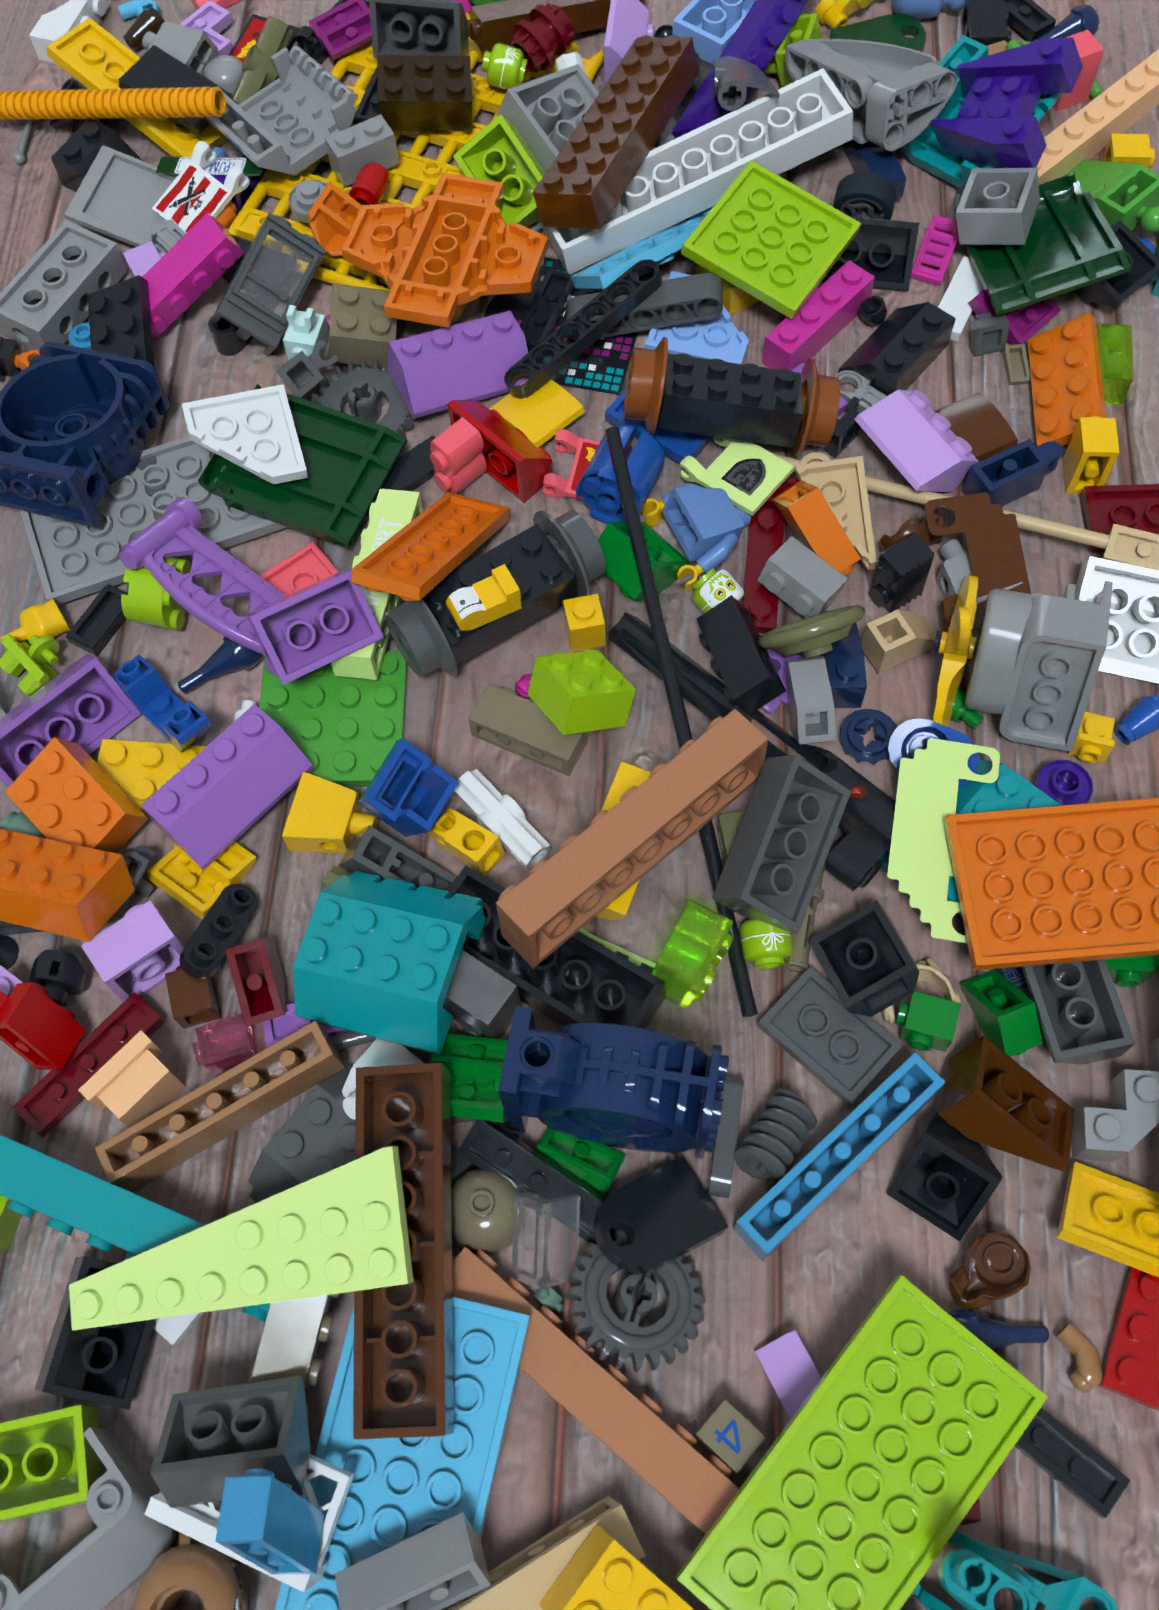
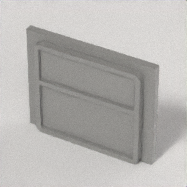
(119, 197)

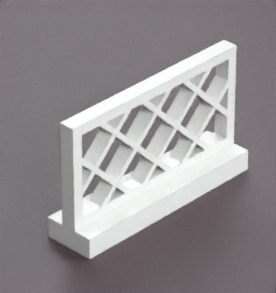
(202, 1520)

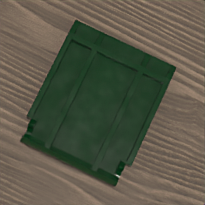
(1064, 251)
(345, 469)

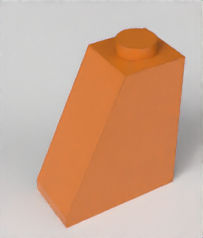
(817, 525)

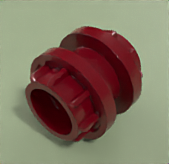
(543, 37)

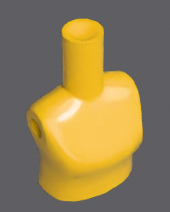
(41, 621)

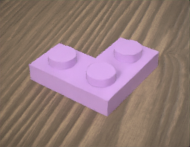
(212, 20)

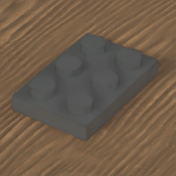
(826, 1039)

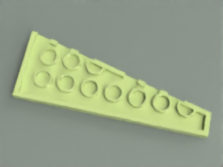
(302, 1243)

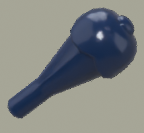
(1080, 19)
(224, 660)
(997, 1333)

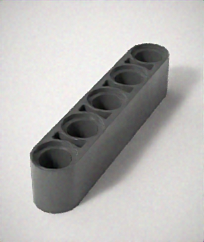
(673, 303)

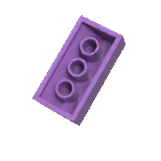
(456, 362)
(75, 706)
(227, 786)

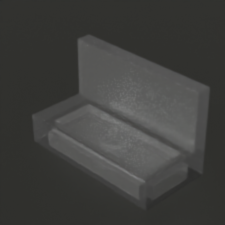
(545, 1239)

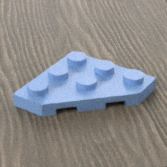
(703, 339)

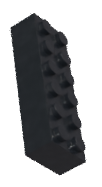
(575, 981)

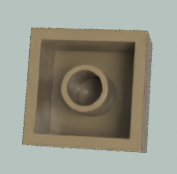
(360, 325)

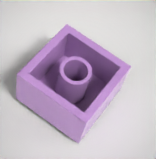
(135, 951)

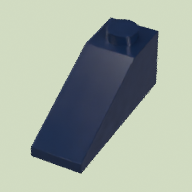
(847, 670)

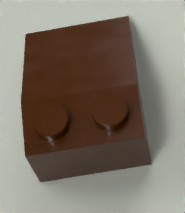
(1006, 1106)

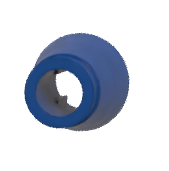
(1139, 720)

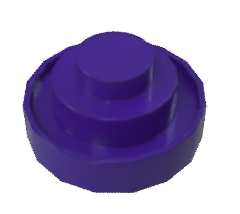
(1065, 782)

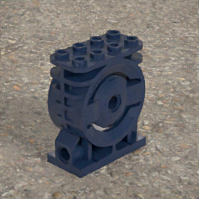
(74, 429)
(613, 1085)

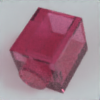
(224, 1044)

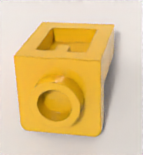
(1094, 738)

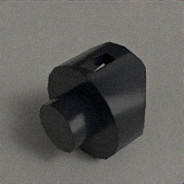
(59, 974)

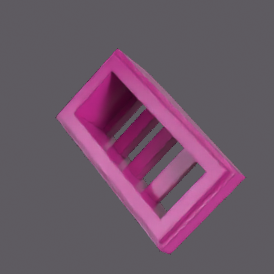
(940, 231)

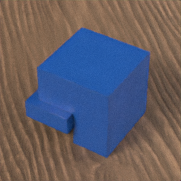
(408, 790)

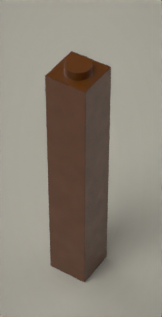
(495, 21)

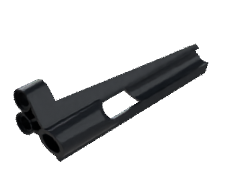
(864, 820)

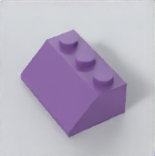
(314, 626)

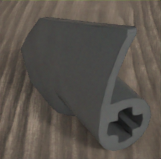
(732, 78)

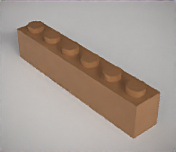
(219, 1108)

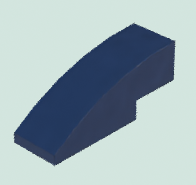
(877, 160)

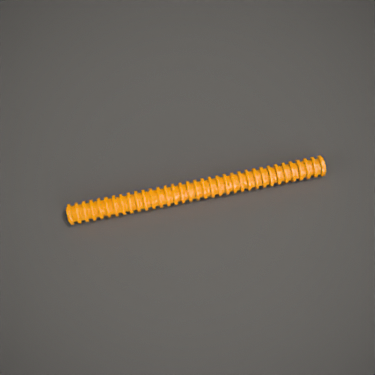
(112, 103)

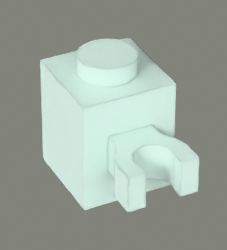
(305, 331)

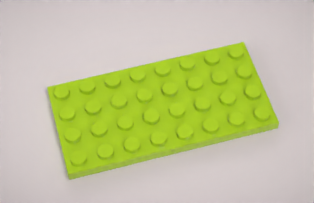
(868, 1469)

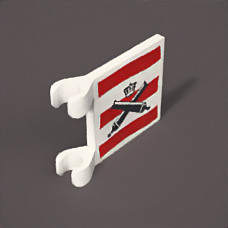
(198, 192)

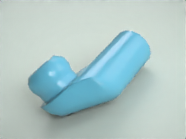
(135, 7)

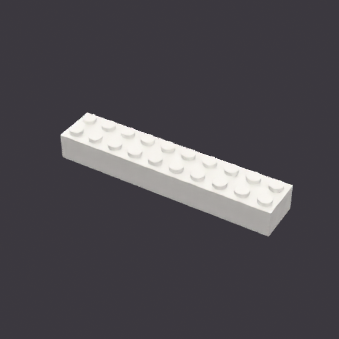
(702, 165)

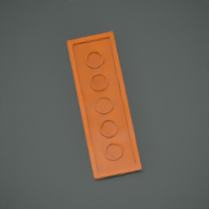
(430, 547)

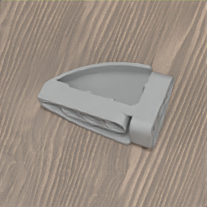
(885, 85)

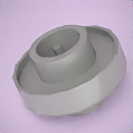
(304, 196)

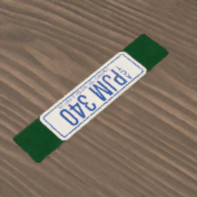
(221, 166)

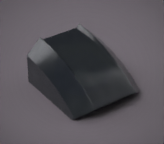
(867, 961)

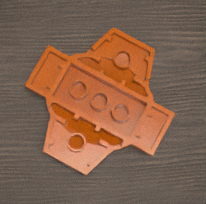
(445, 250)

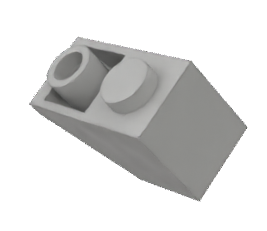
(810, 701)

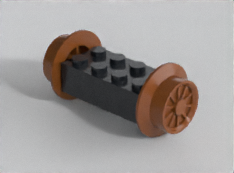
(731, 399)

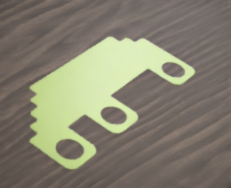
(919, 839)

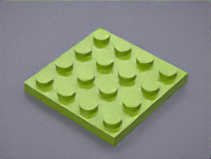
(771, 239)

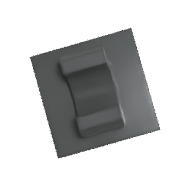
(988, 333)

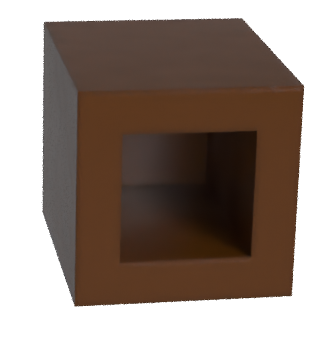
(192, 999)

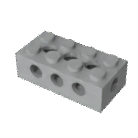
(54, 285)

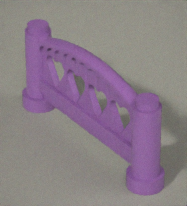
(178, 536)

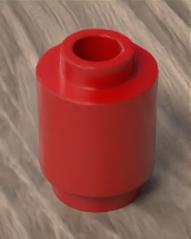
(370, 184)

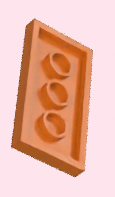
(1065, 378)

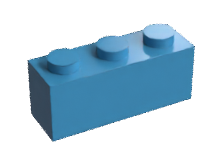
(269, 1524)

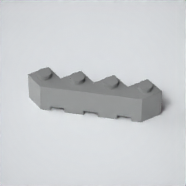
(1113, 1132)

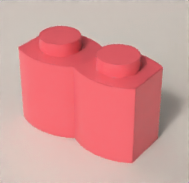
(457, 457)

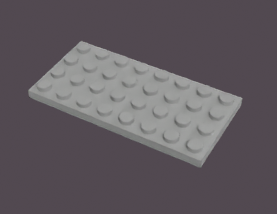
(84, 559)

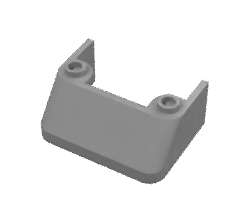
(113, 1553)

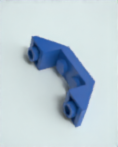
(159, 705)

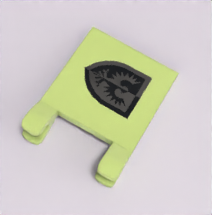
(742, 470)

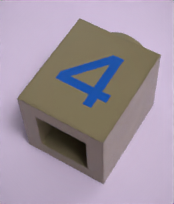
(732, 1438)

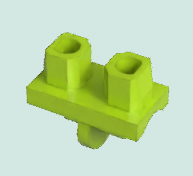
(33, 659)

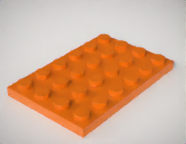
(1058, 882)

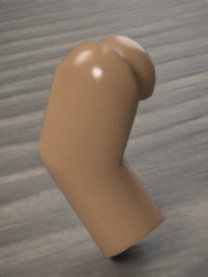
(1087, 1358)

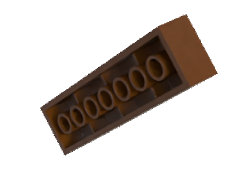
(617, 133)
(408, 1328)

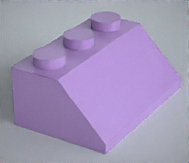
(625, 23)
(918, 441)

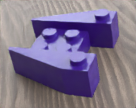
(1001, 95)

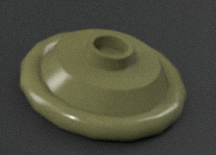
(812, 634)

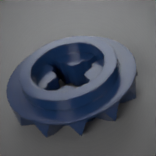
(860, 723)

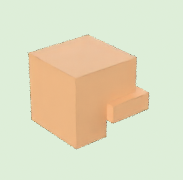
(133, 1082)

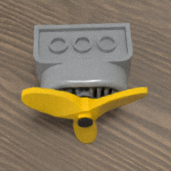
(1029, 661)

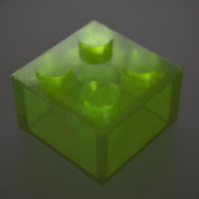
(693, 947)

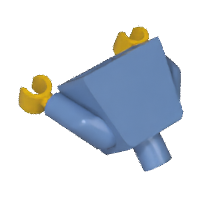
(702, 523)

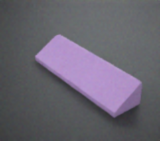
(789, 1370)

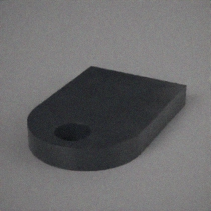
(661, 1214)

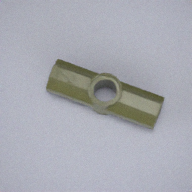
(257, 65)

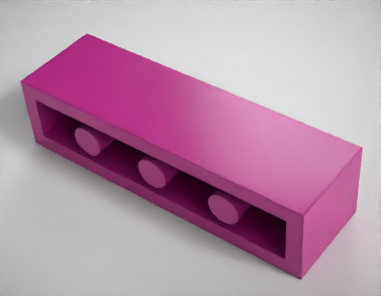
(189, 271)
(819, 318)

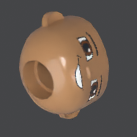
(193, 1568)

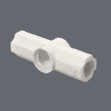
(502, 817)

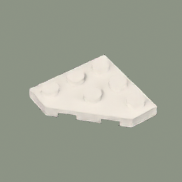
(250, 431)

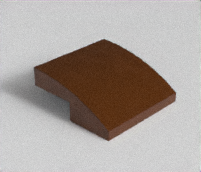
(980, 425)

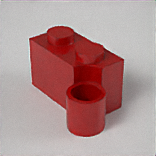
(38, 1027)

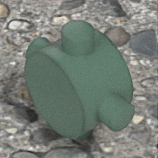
(549, 1298)

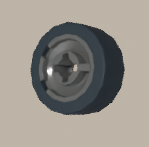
(865, 196)

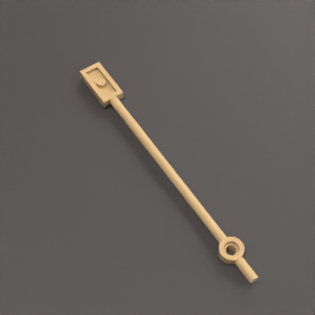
(1122, 545)

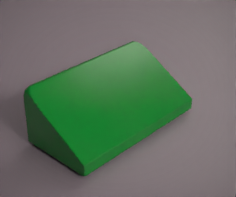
(583, 1159)

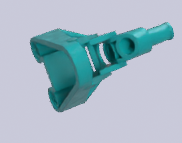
(982, 1569)

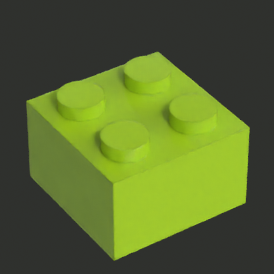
(581, 691)

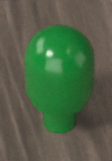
(960, 710)

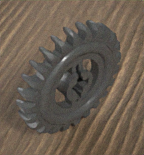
(363, 392)
(619, 1329)

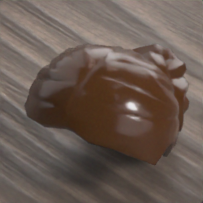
(917, 526)
(992, 1270)

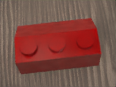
(507, 452)

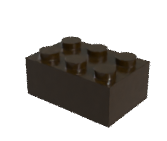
(425, 92)

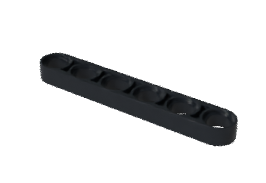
(587, 331)

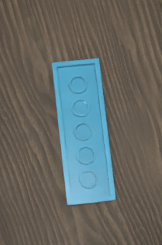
(656, 248)

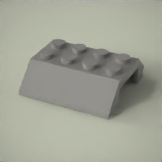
(289, 118)

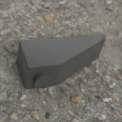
(383, 856)

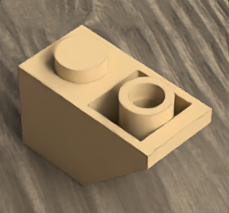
(897, 638)

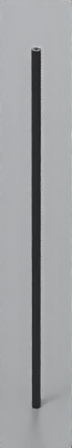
(675, 700)

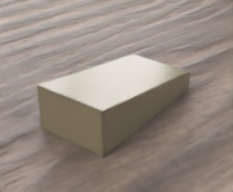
(1016, 364)

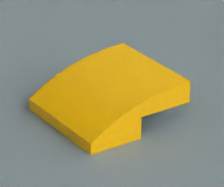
(540, 413)
(197, 887)

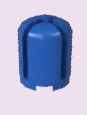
(600, 481)

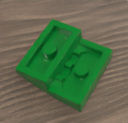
(474, 1075)

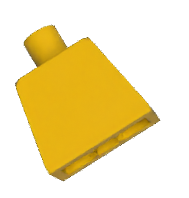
(324, 817)

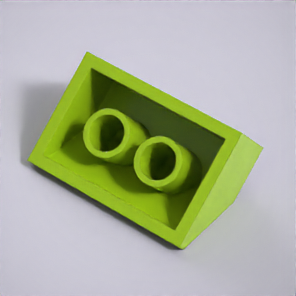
(505, 157)

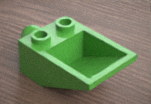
(1122, 192)

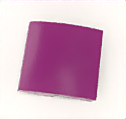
(343, 28)
(1023, 321)

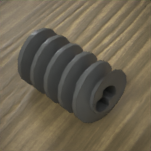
(776, 1136)

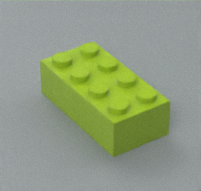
(47, 1462)

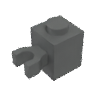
(302, 371)

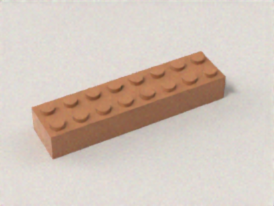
(631, 837)

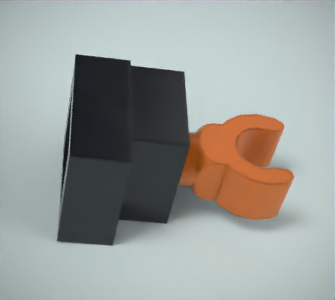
(12, 358)

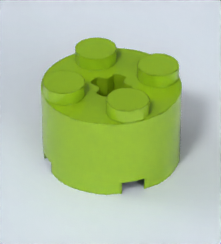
(149, 602)

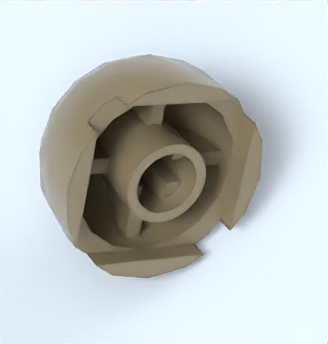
(483, 1211)

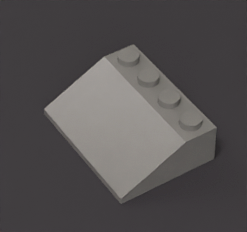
(549, 110)

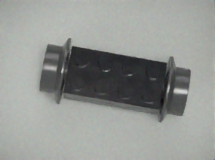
(548, 565)

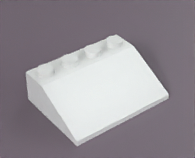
(1133, 618)

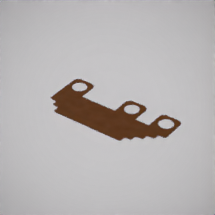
(991, 544)

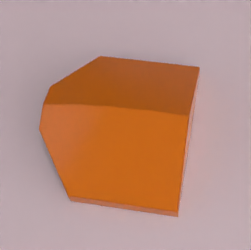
(333, 218)

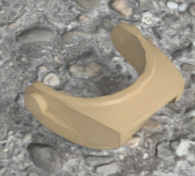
(933, 975)

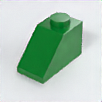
(1003, 1012)

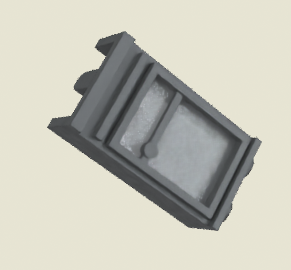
(269, 280)

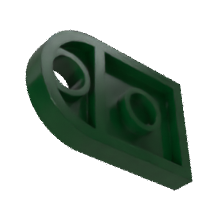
(885, 29)

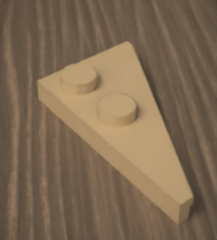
(846, 493)

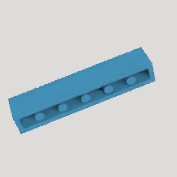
(838, 1156)

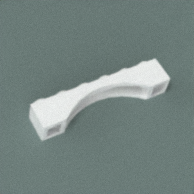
(62, 20)

